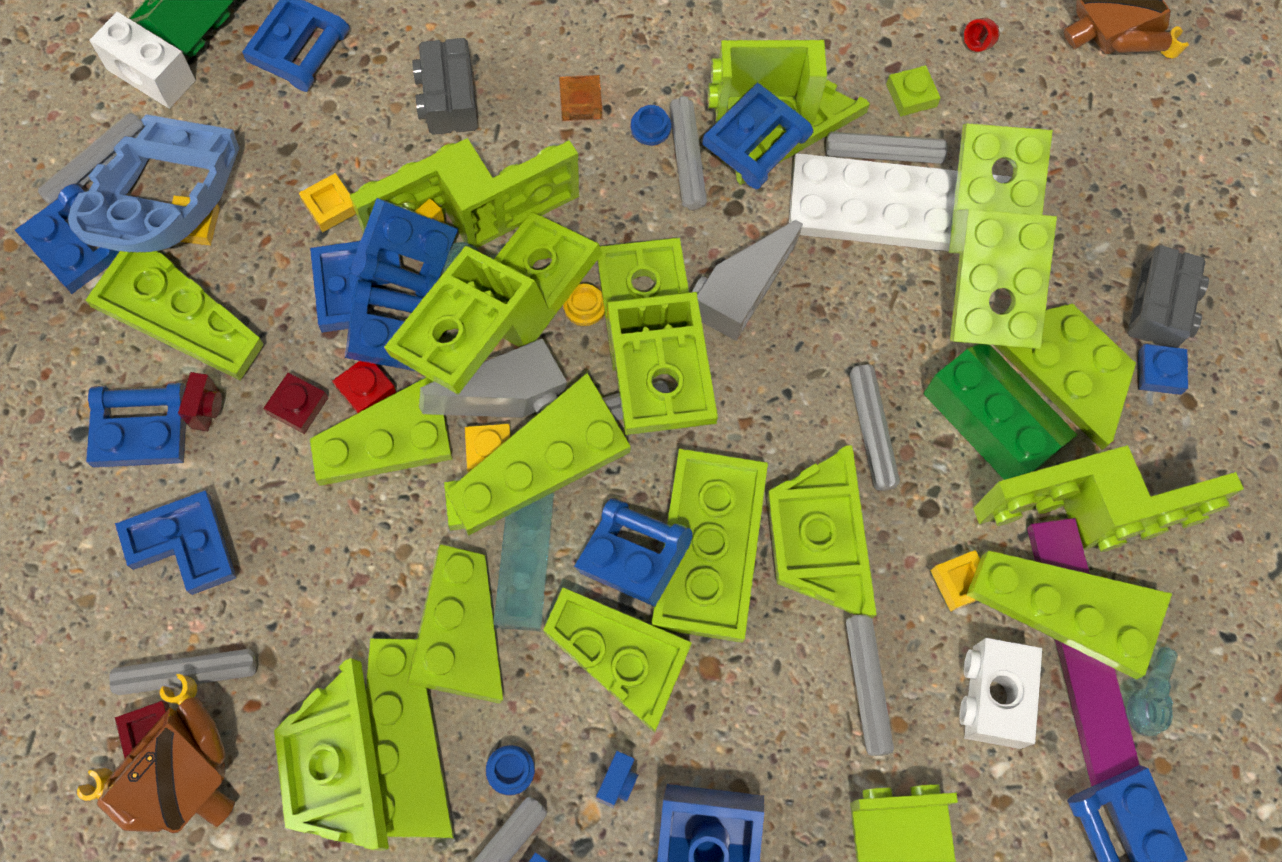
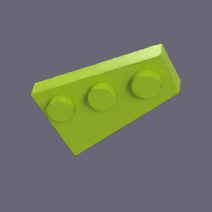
(381, 440)
(456, 630)
(619, 652)

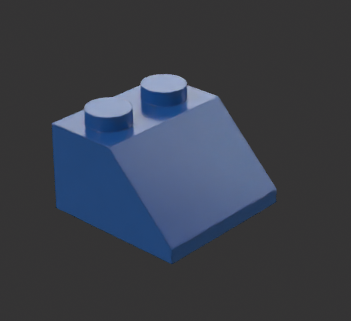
(710, 825)

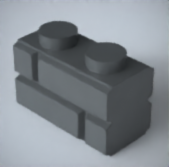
(447, 86)
(1168, 297)

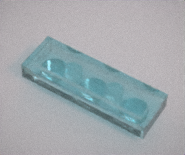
(524, 567)

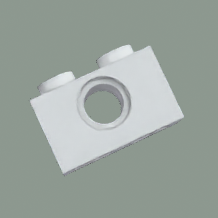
(143, 59)
(1018, 671)

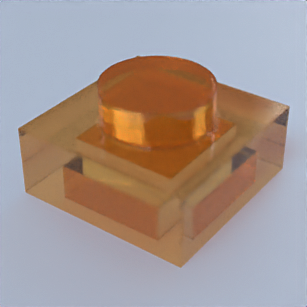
(580, 97)

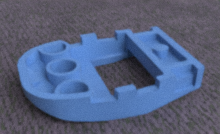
(134, 224)

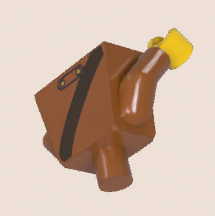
(1125, 27)
(168, 771)

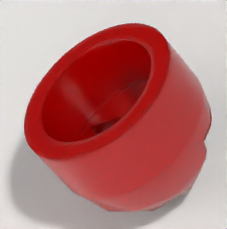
(977, 30)

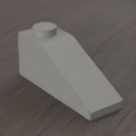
(742, 281)
(502, 387)

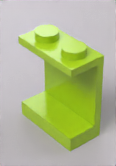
(777, 65)
(903, 826)

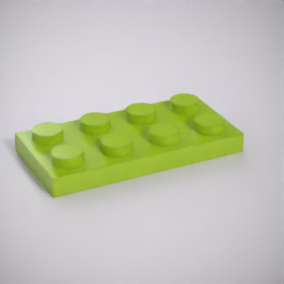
(713, 582)

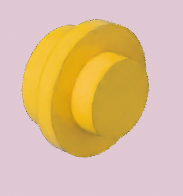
(584, 305)

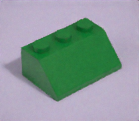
(181, 21)
(998, 412)

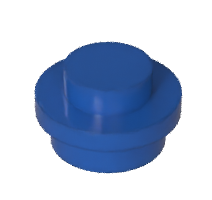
(650, 125)
(510, 770)

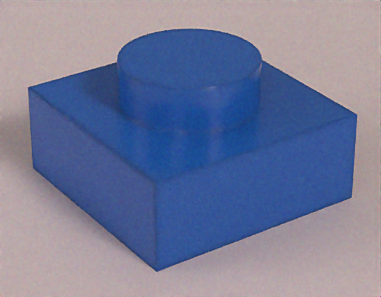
(1162, 369)
(618, 781)

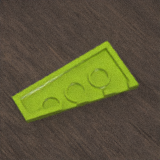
(168, 306)
(546, 454)
(1085, 611)
(405, 745)

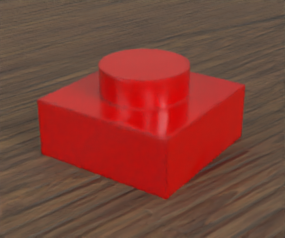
(363, 385)

